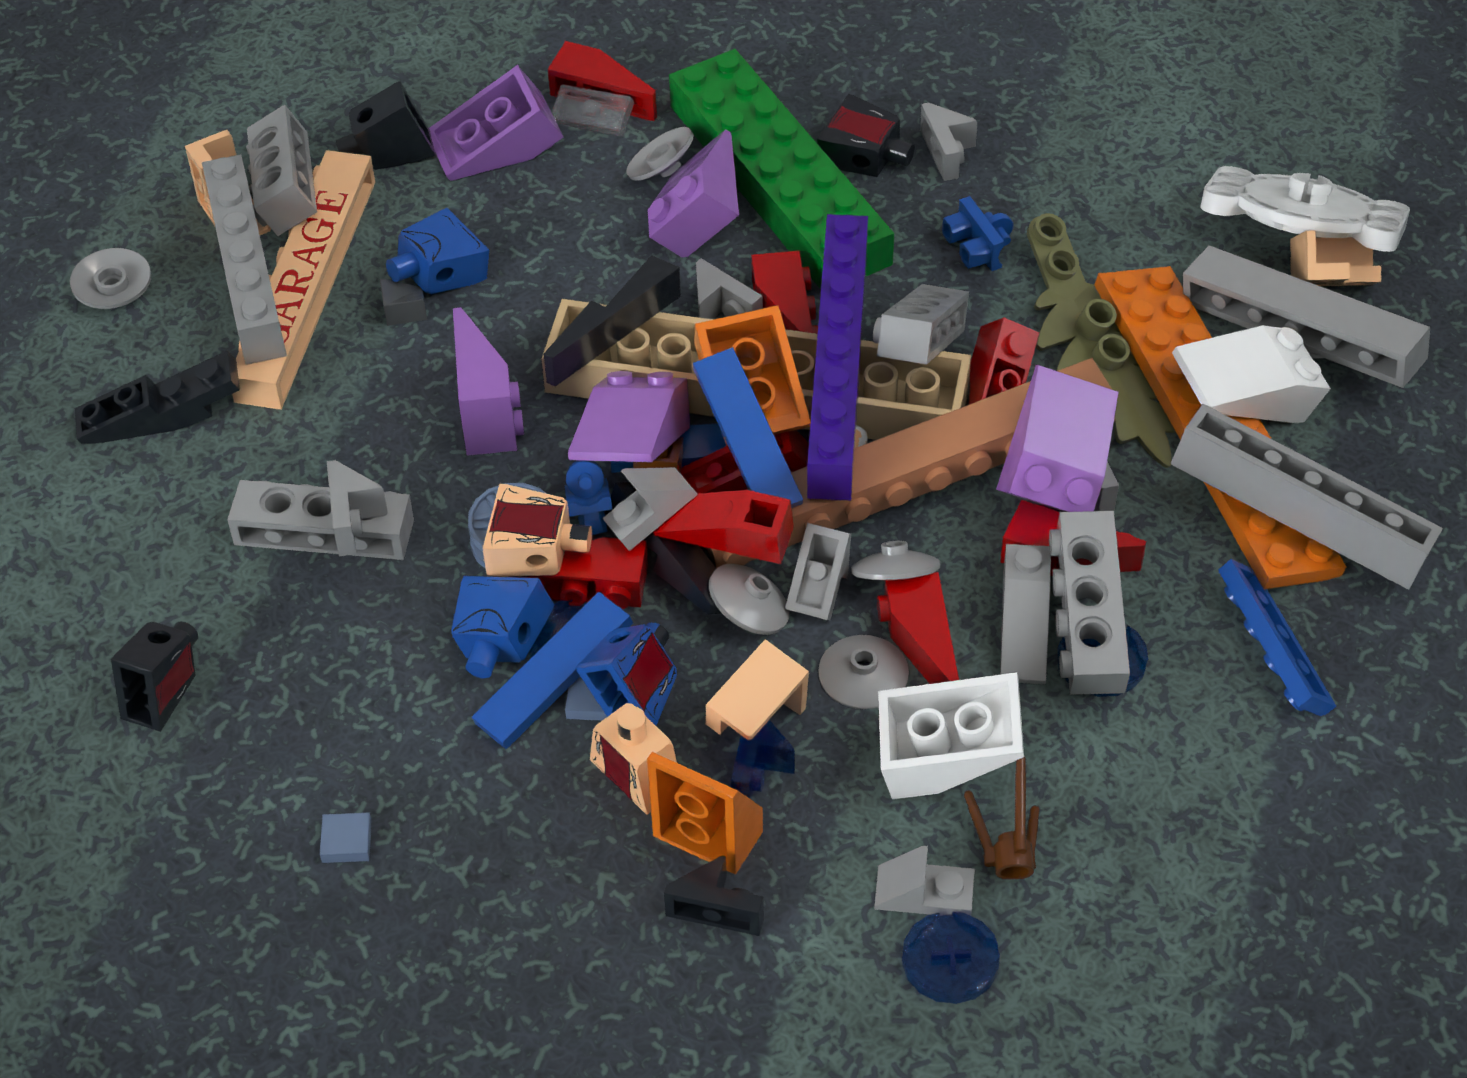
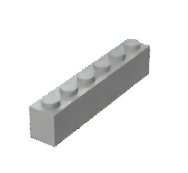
(243, 260)
(1326, 320)
(1306, 496)

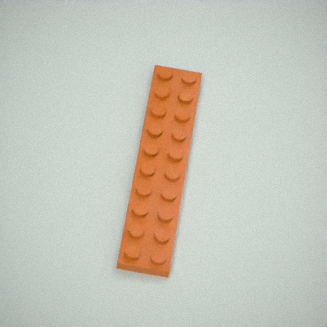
(1154, 321)

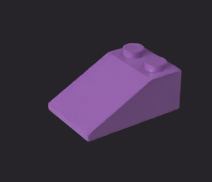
(495, 128)
(696, 199)
(484, 392)
(632, 418)
(1060, 442)

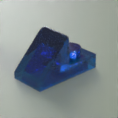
(764, 752)

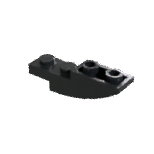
(153, 408)

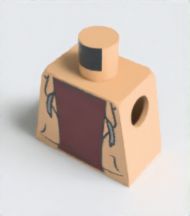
(530, 534)
(622, 748)

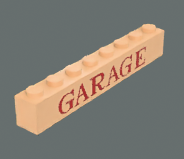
(307, 273)

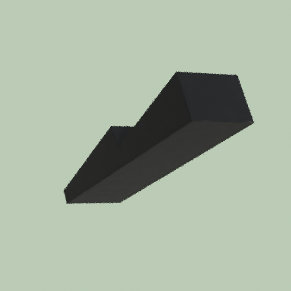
(601, 327)
(677, 562)

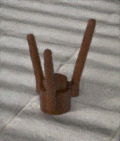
(1015, 849)

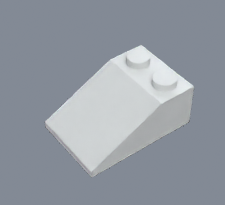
(1254, 374)
(948, 733)

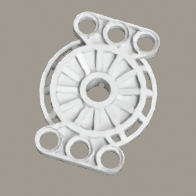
(1306, 204)

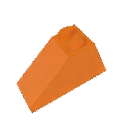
(766, 360)
(701, 813)

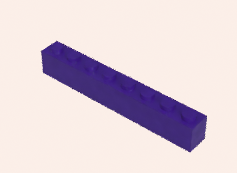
(837, 359)

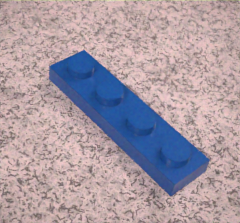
(1282, 648)

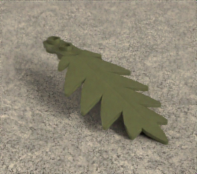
(1090, 324)

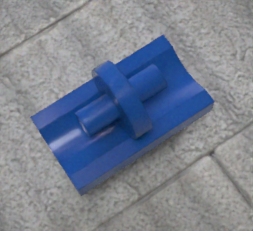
(984, 232)
(588, 494)

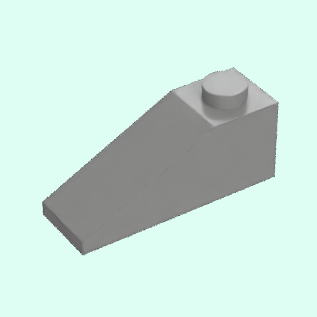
(1025, 612)

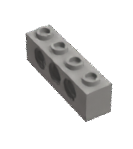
(280, 171)
(921, 324)
(301, 520)
(1094, 538)

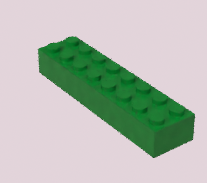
(774, 159)

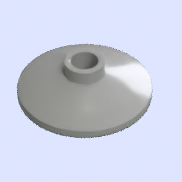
(661, 155)
(110, 278)
(895, 563)
(748, 599)
(858, 684)

